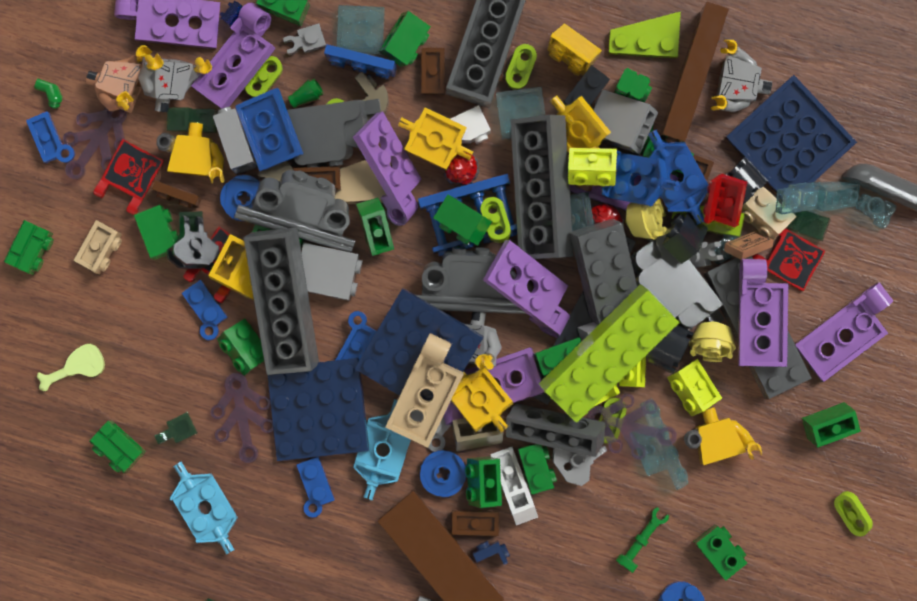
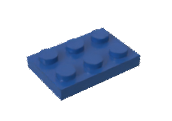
(360, 62)
(269, 129)

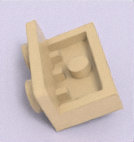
(761, 214)
(98, 247)

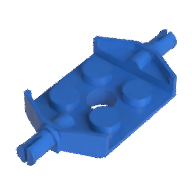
(652, 182)
(692, 186)

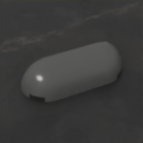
(883, 183)

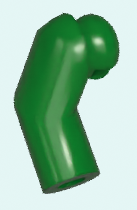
(52, 91)

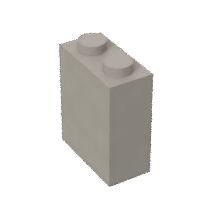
(626, 119)
(234, 141)
(330, 271)

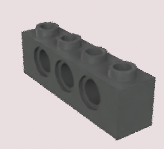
(555, 430)

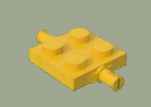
(583, 125)
(435, 138)
(481, 400)

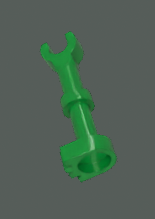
(641, 540)

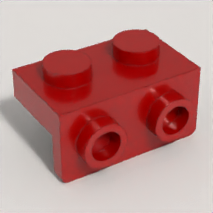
(725, 200)

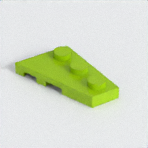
(647, 38)

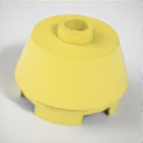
(646, 220)
(712, 341)

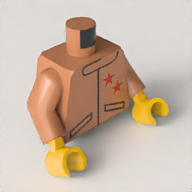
(118, 82)

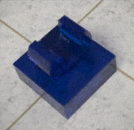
(232, 13)

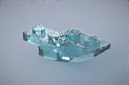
(817, 195)

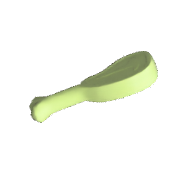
(84, 360)

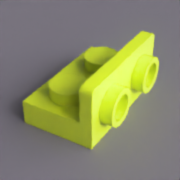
(592, 166)
(694, 388)

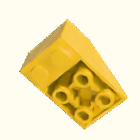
(573, 50)
(232, 267)

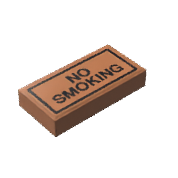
(748, 245)

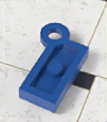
(48, 139)
(205, 307)
(358, 338)
(315, 484)

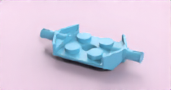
(380, 469)
(187, 498)

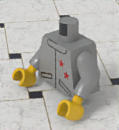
(169, 78)
(738, 80)
(490, 345)

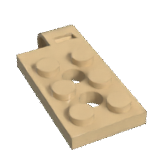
(427, 374)

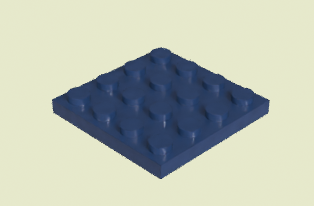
(791, 137)
(402, 337)
(319, 411)

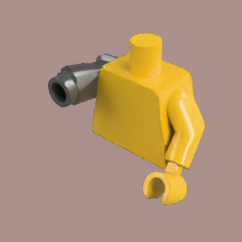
(192, 153)
(720, 439)

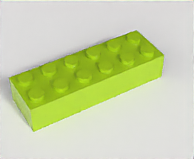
(608, 353)

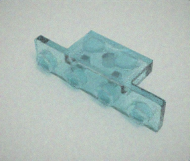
(657, 455)

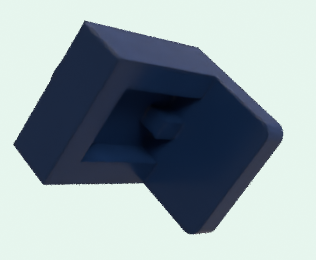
(486, 550)

